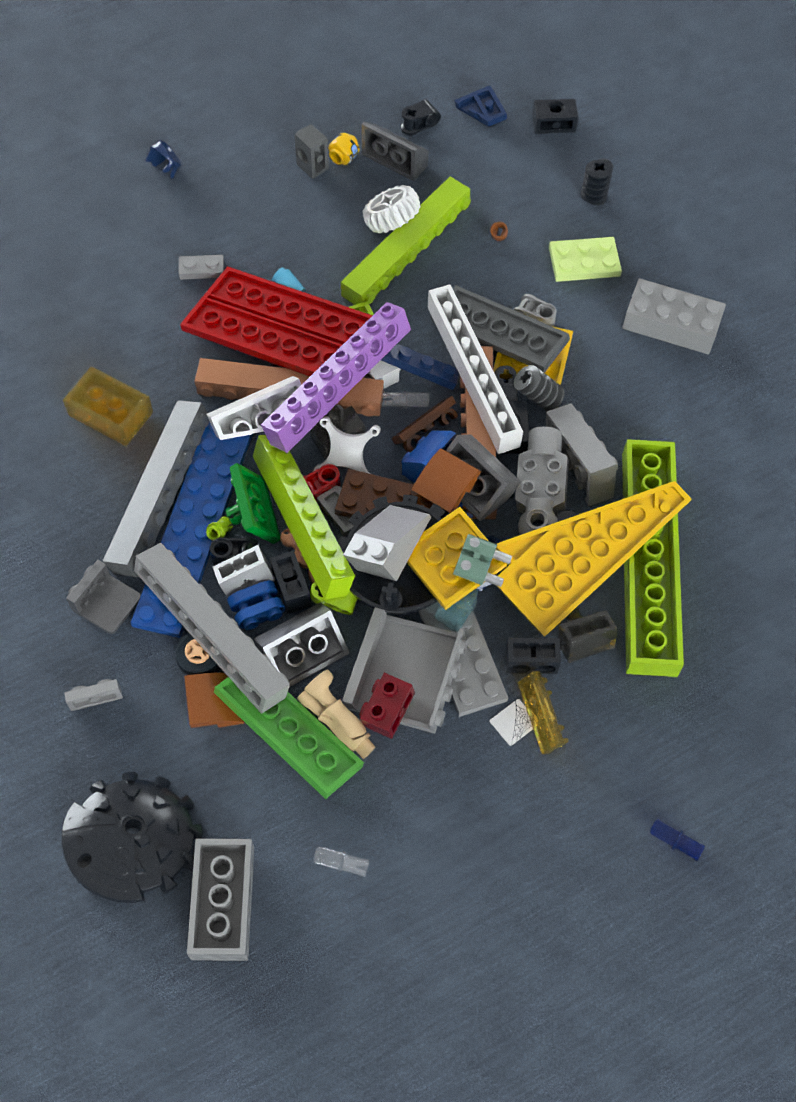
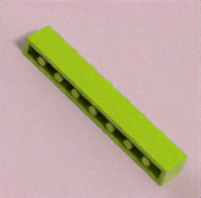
(405, 243)
(304, 520)

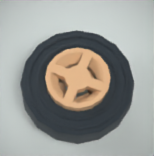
(185, 657)

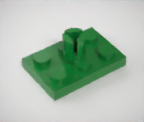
(253, 504)

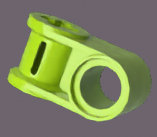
(340, 604)

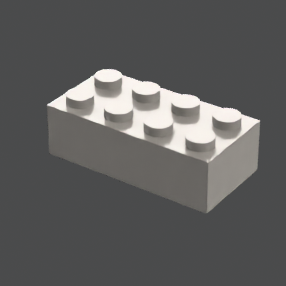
(674, 316)
(221, 900)

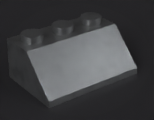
(393, 151)
(494, 483)
(303, 643)

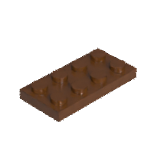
(362, 488)

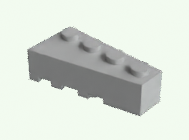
(586, 454)

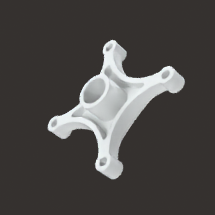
(346, 448)

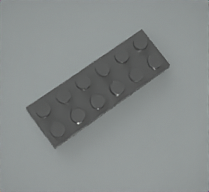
(511, 331)

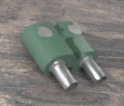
(476, 560)

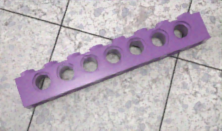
(336, 377)

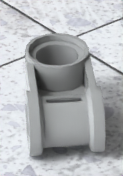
(537, 309)

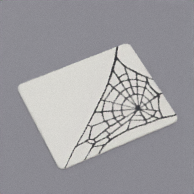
(512, 722)

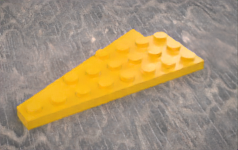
(571, 558)

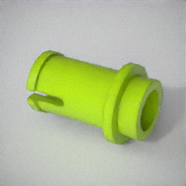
(219, 528)

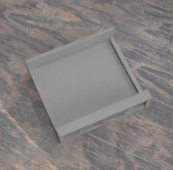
(411, 653)

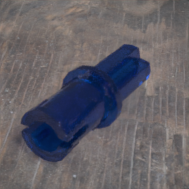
(677, 839)

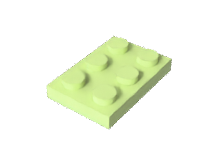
(585, 259)

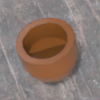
(495, 229)

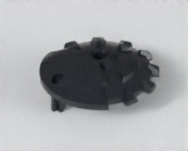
(399, 596)
(126, 864)

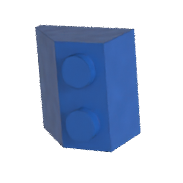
(415, 461)

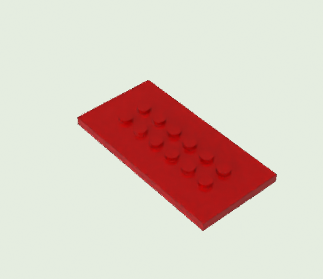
(272, 321)

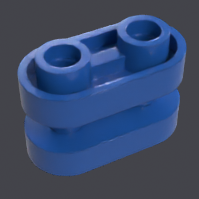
(256, 605)

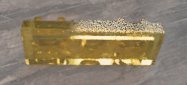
(541, 712)

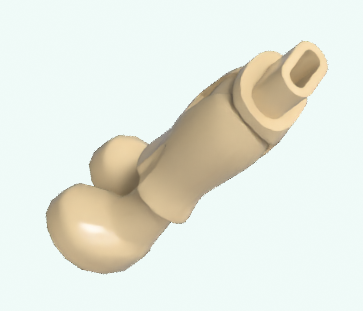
(336, 715)

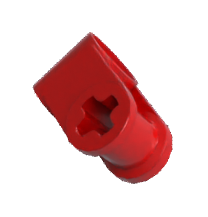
(317, 482)

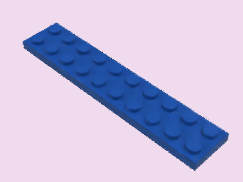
(199, 503)

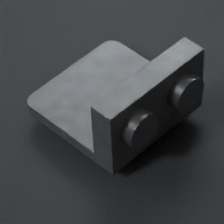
(102, 598)

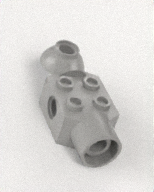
(543, 479)

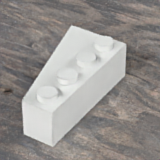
(248, 413)

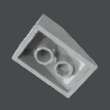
(387, 542)

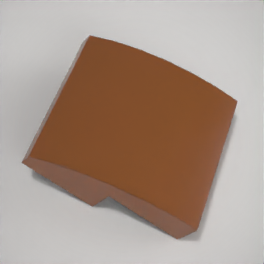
(446, 480)
(205, 706)

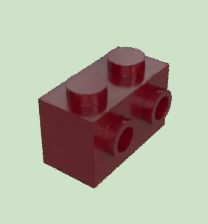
(387, 705)

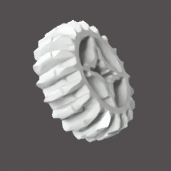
(391, 209)

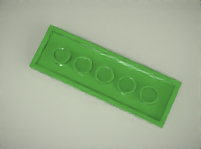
(297, 738)

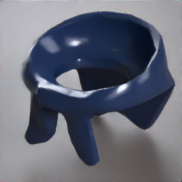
(161, 152)

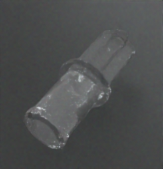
(406, 399)
(341, 861)

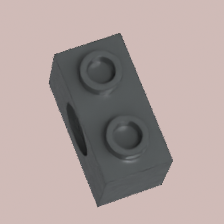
(311, 151)

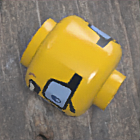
(343, 149)

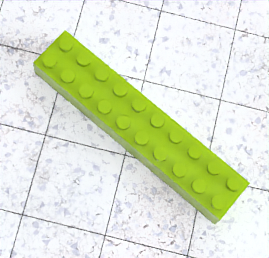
(653, 571)

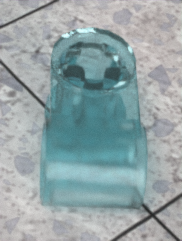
(457, 614)

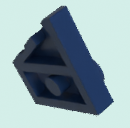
(482, 106)

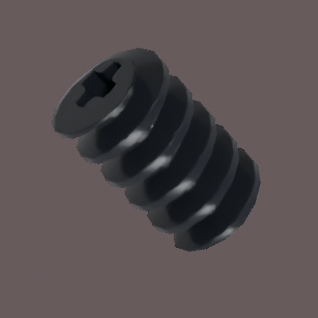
(597, 181)

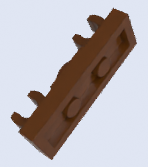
(425, 423)

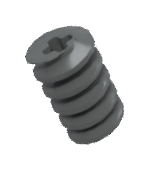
(539, 387)

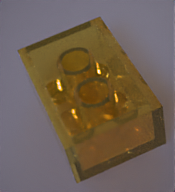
(108, 406)

